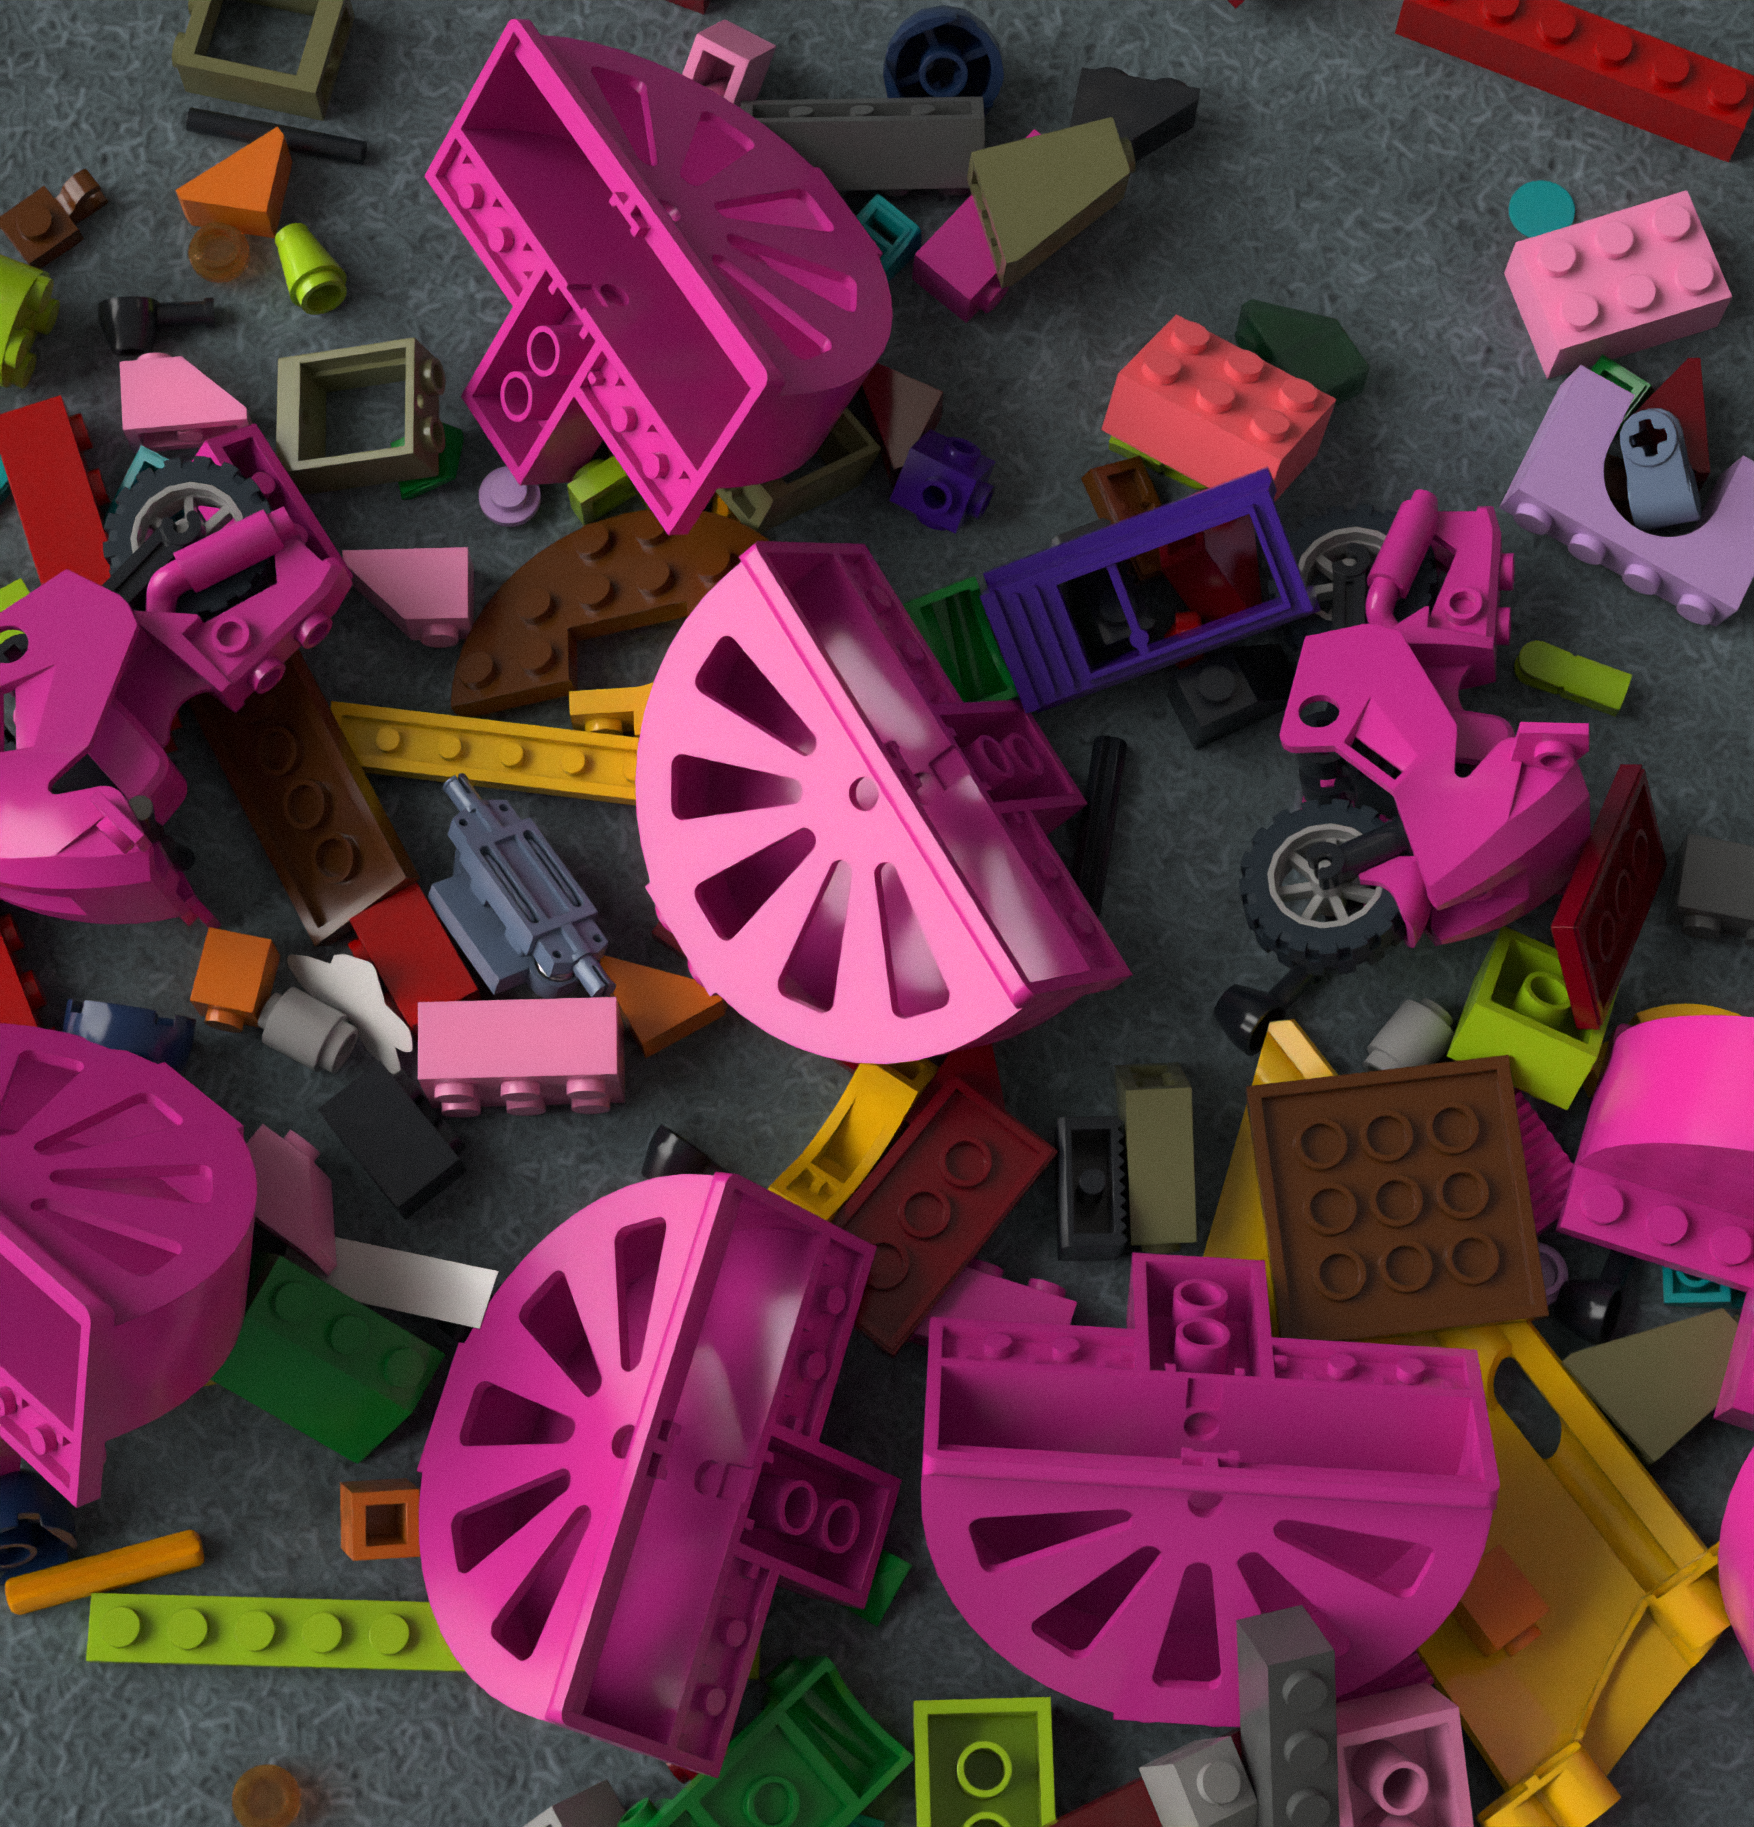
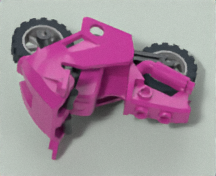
(112, 667)
(1449, 808)

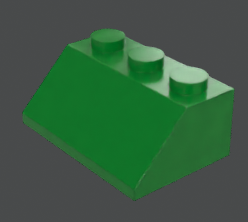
(324, 1360)

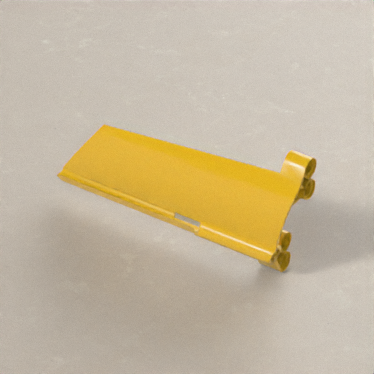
(1587, 1528)

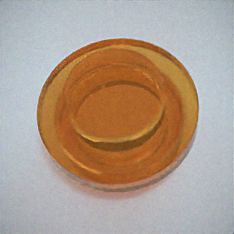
(219, 252)
(266, 1797)

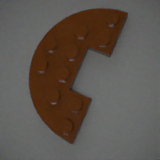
(582, 588)

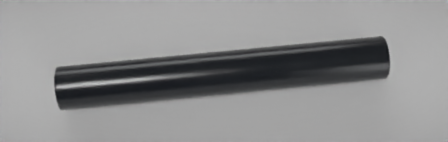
(297, 139)

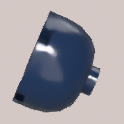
(943, 55)
(133, 1030)
(33, 1524)

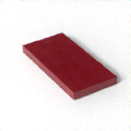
(1609, 896)
(937, 1205)

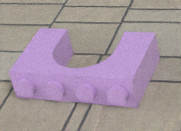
(1565, 496)

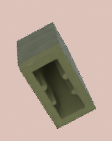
(1046, 191)
(1157, 1155)
(1658, 1380)

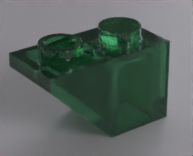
(1304, 347)

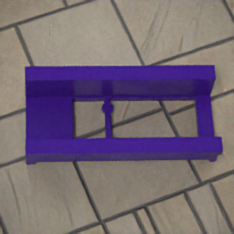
(1039, 631)

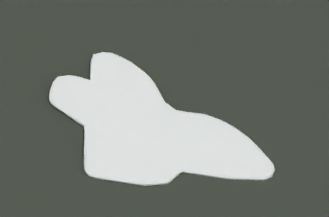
(356, 991)

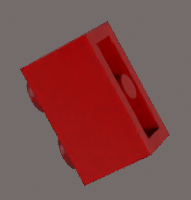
(411, 954)

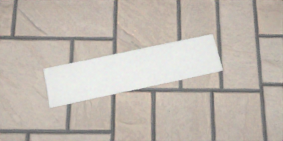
(407, 1282)

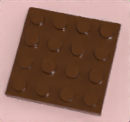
(1396, 1202)

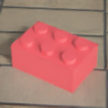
(1216, 409)

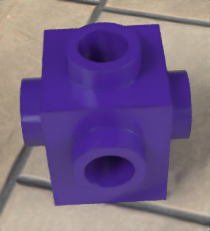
(944, 482)

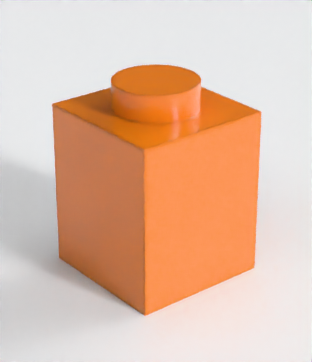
(234, 979)
(379, 1519)
(1500, 1606)

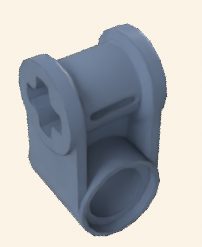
(1661, 484)

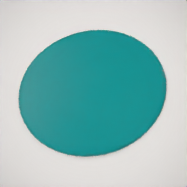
(1541, 208)

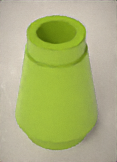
(310, 270)

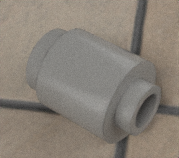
(307, 1030)
(1411, 1037)

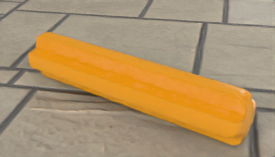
(104, 1572)

